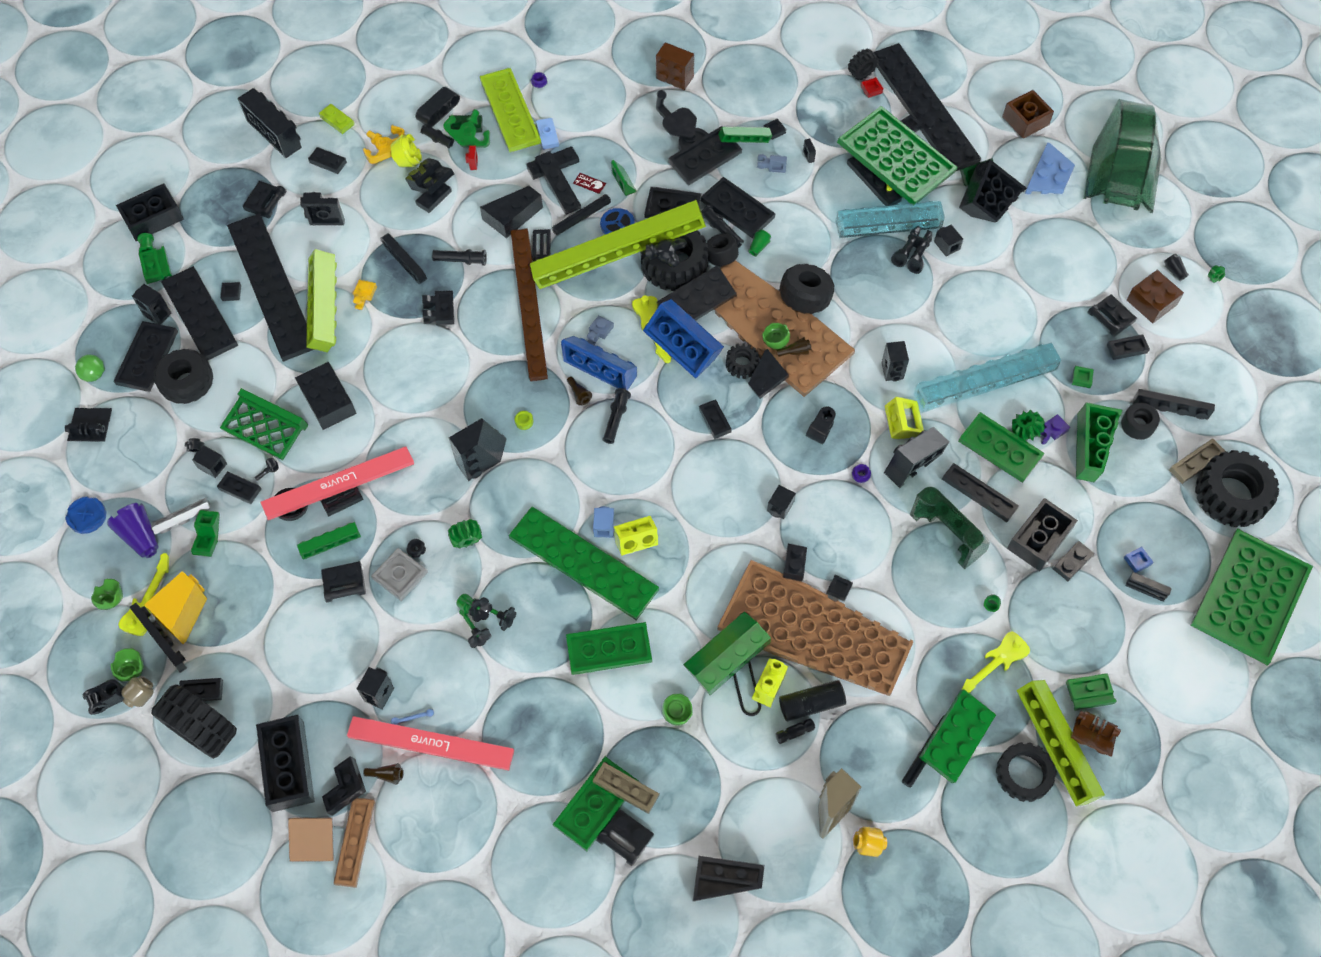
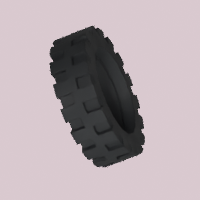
(1042, 759)

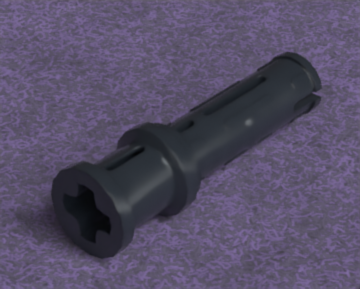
(716, 221)
(468, 256)
(618, 408)

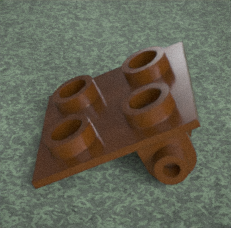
(1094, 736)

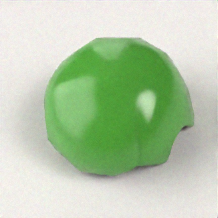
(776, 335)
(89, 368)
(107, 595)
(127, 664)
(677, 709)

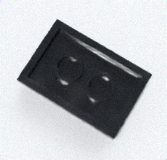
(664, 199)

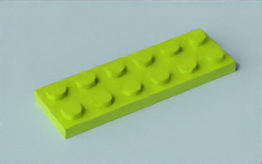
(510, 110)

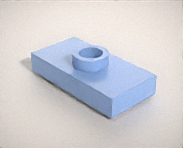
(547, 133)

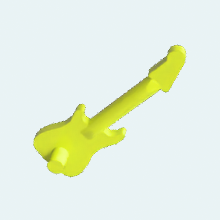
(645, 308)
(129, 622)
(1010, 650)

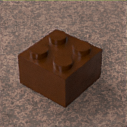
(674, 66)
(1028, 114)
(1155, 296)

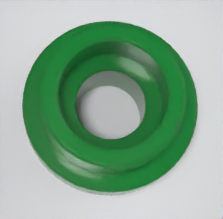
(1216, 273)

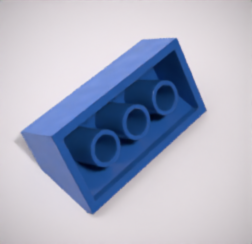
(683, 338)
(598, 362)

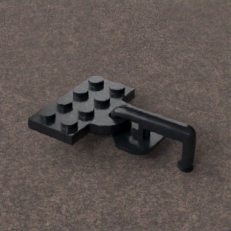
(699, 150)

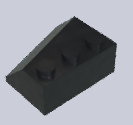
(990, 192)
(477, 448)

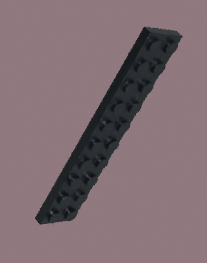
(925, 106)
(270, 286)

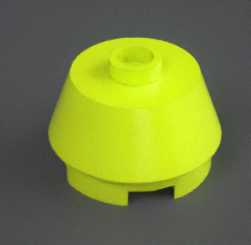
(405, 152)

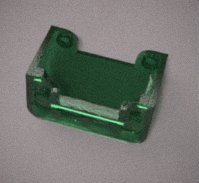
(933, 504)

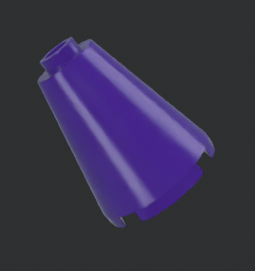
(135, 529)

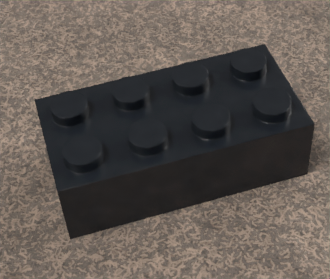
(270, 122)
(285, 763)

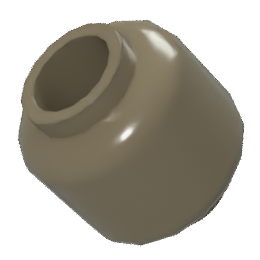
(137, 692)

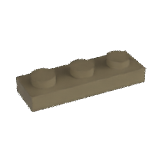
(1195, 461)
(626, 788)

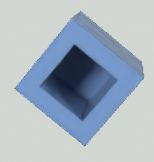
(603, 522)

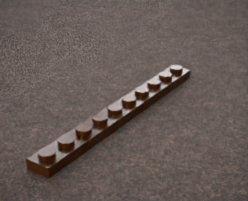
(529, 306)

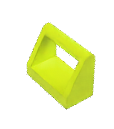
(897, 418)

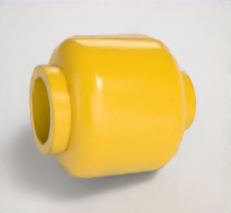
(869, 841)

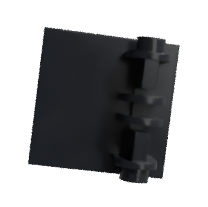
(89, 424)

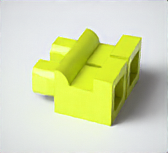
(770, 682)

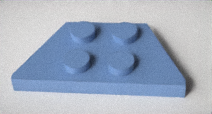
(1051, 172)

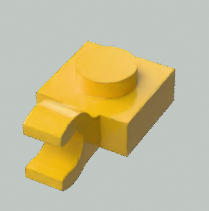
(363, 291)

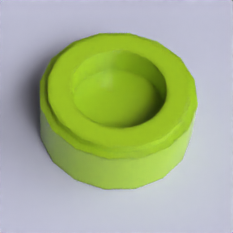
(524, 420)

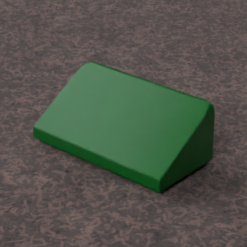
(622, 178)

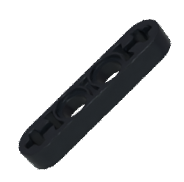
(403, 258)

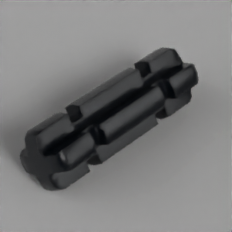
(795, 731)

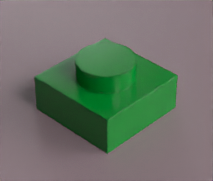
(1082, 377)

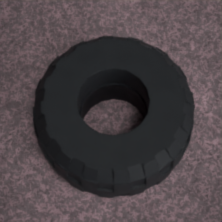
(806, 288)
(177, 364)

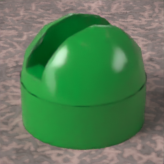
(992, 603)

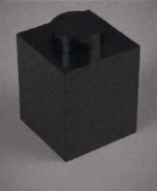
(948, 240)
(209, 461)
(781, 502)

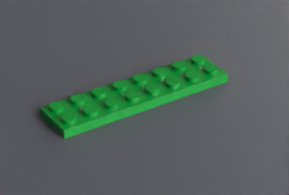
(584, 563)

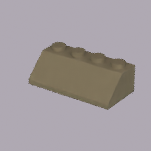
(836, 800)

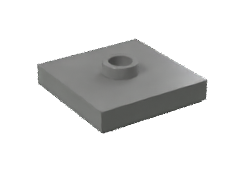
(399, 574)

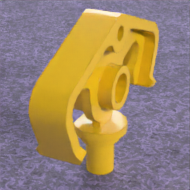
(383, 144)

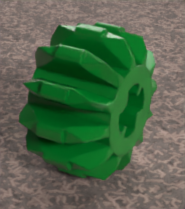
(1028, 425)
(465, 533)

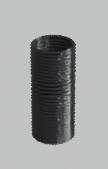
(818, 699)

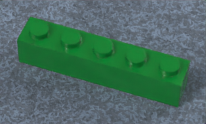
(745, 134)
(328, 540)

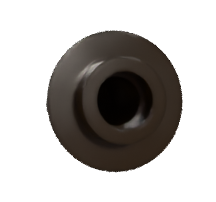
(799, 347)
(581, 394)
(389, 773)

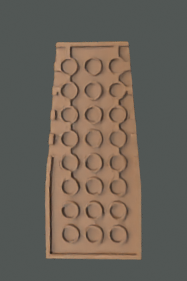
(759, 306)
(818, 631)

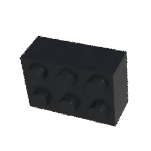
(150, 211)
(325, 395)
(1042, 534)

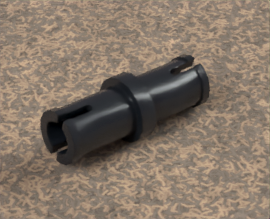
(437, 136)

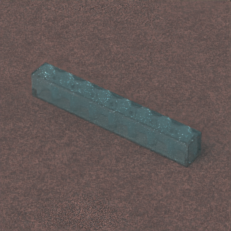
(987, 377)

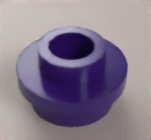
(539, 80)
(861, 468)

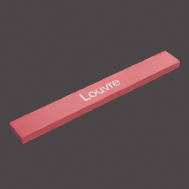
(336, 483)
(430, 743)

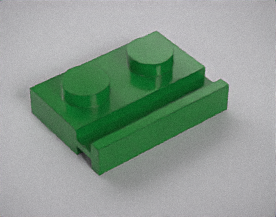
(155, 265)
(1091, 691)

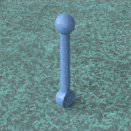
(396, 721)

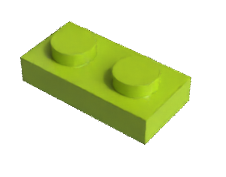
(336, 118)

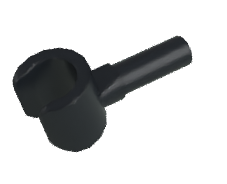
(272, 466)

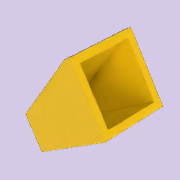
(178, 605)

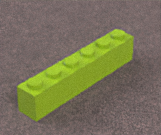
(321, 301)
(1061, 747)

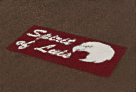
(589, 183)

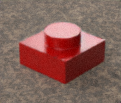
(872, 87)
(472, 158)

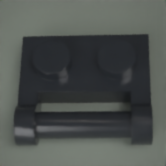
(260, 196)
(1115, 312)
(343, 576)
(630, 832)

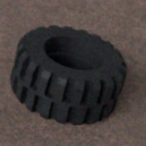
(686, 271)
(1251, 473)
(194, 721)

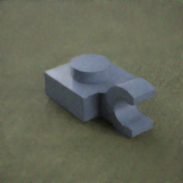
(775, 163)
(599, 329)

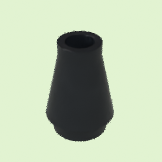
(1176, 267)

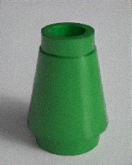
(759, 242)

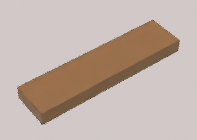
(354, 843)

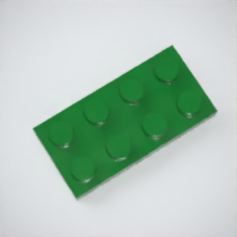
(1001, 447)
(609, 648)
(957, 736)
(589, 810)

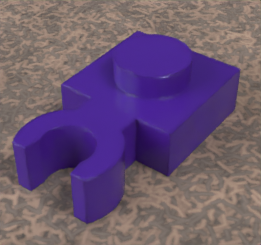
(1054, 428)

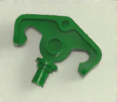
(466, 134)

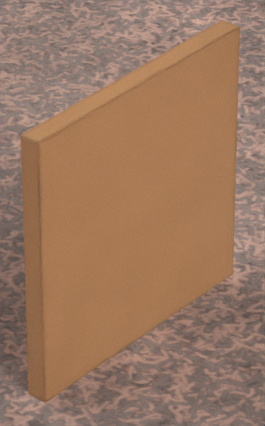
(311, 839)

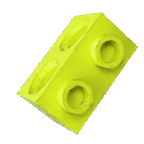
(635, 535)

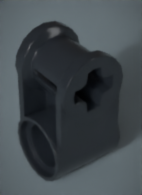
(820, 426)
(101, 696)

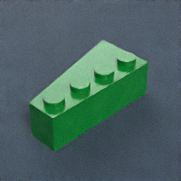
(1094, 438)

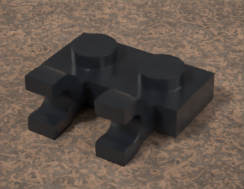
(443, 305)

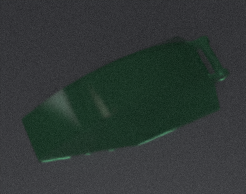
(1126, 157)

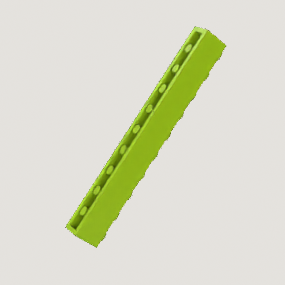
(617, 244)

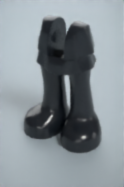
(915, 262)

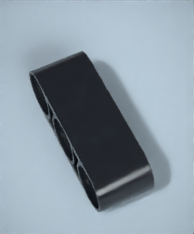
(437, 106)

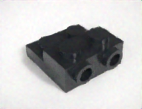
(428, 176)
(321, 210)

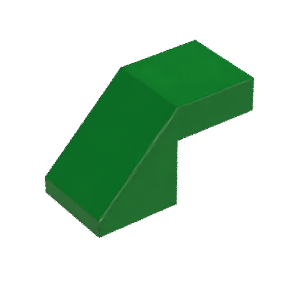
(207, 533)

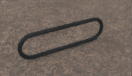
(739, 694)

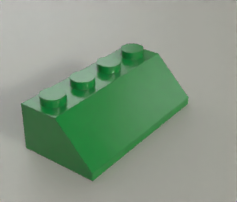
(727, 652)

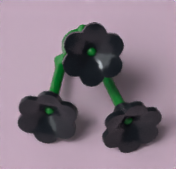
(480, 610)

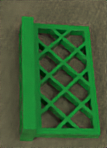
(274, 413)

